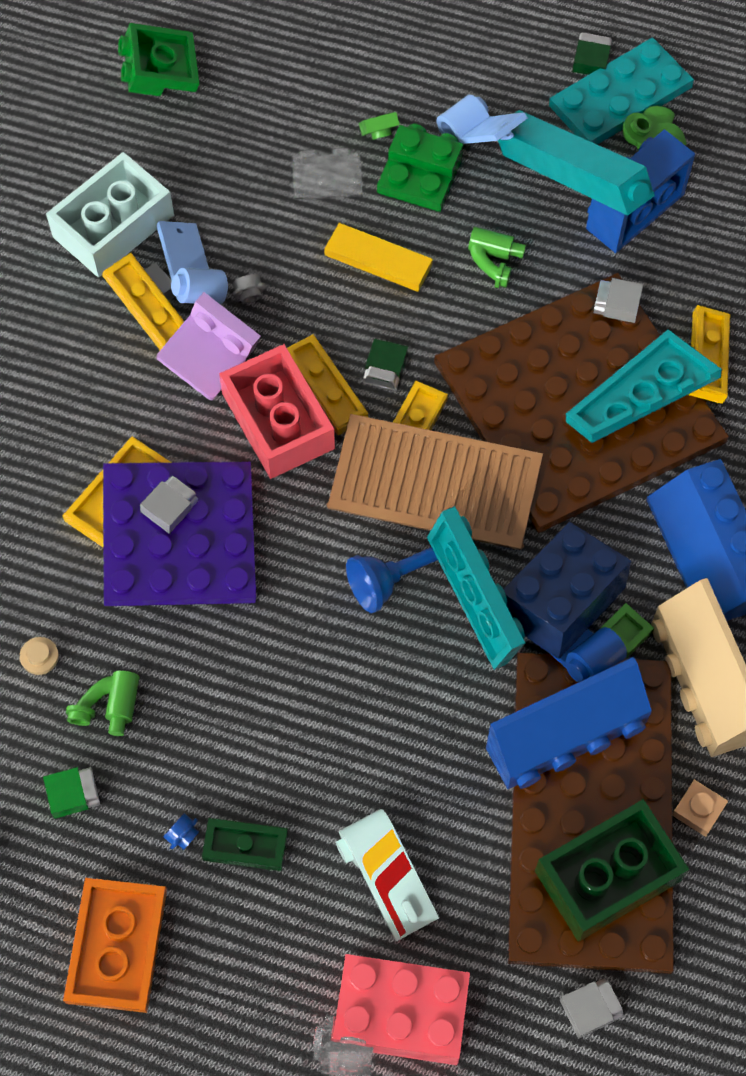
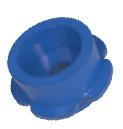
(182, 832)

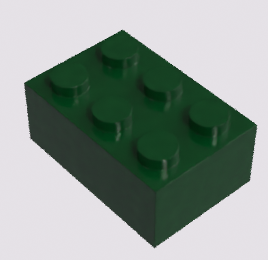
(611, 870)

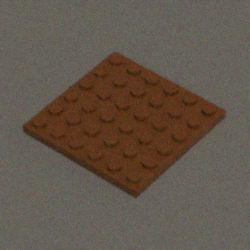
(539, 367)

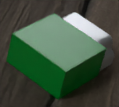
(71, 791)

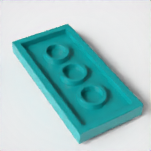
(628, 85)
(475, 589)

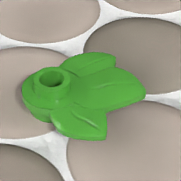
(651, 122)

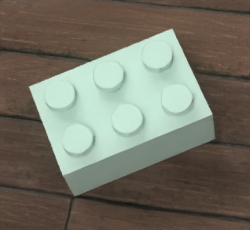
(110, 214)

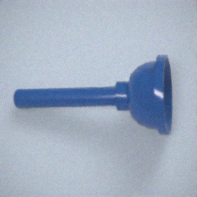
(374, 580)

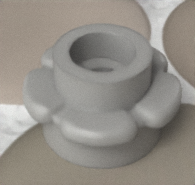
(248, 288)

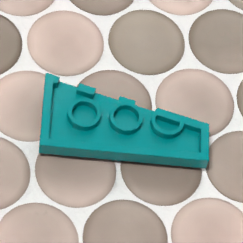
(643, 385)

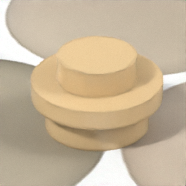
(39, 655)

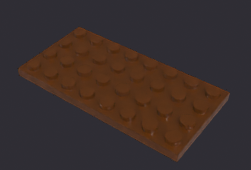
(572, 803)

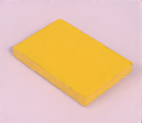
(87, 510)

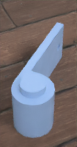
(472, 124)
(188, 263)

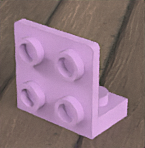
(208, 345)

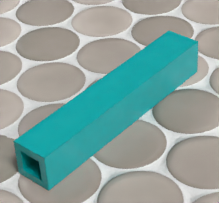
(579, 164)

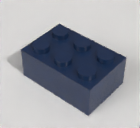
(566, 588)

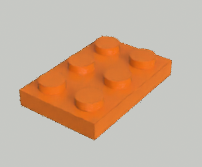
(115, 945)

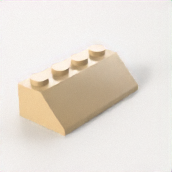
(706, 665)

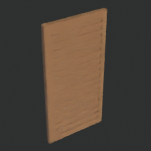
(417, 473)

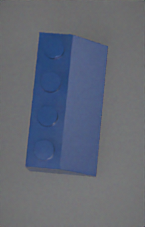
(706, 532)
(569, 725)

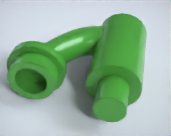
(498, 245)
(121, 702)

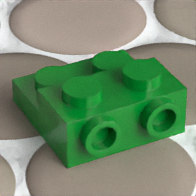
(158, 59)
(420, 167)

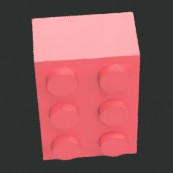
(277, 411)
(403, 1008)

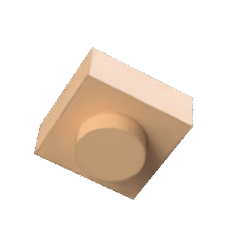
(699, 808)

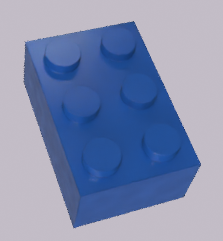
(668, 168)

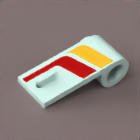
(388, 873)

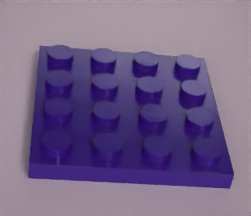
(204, 556)

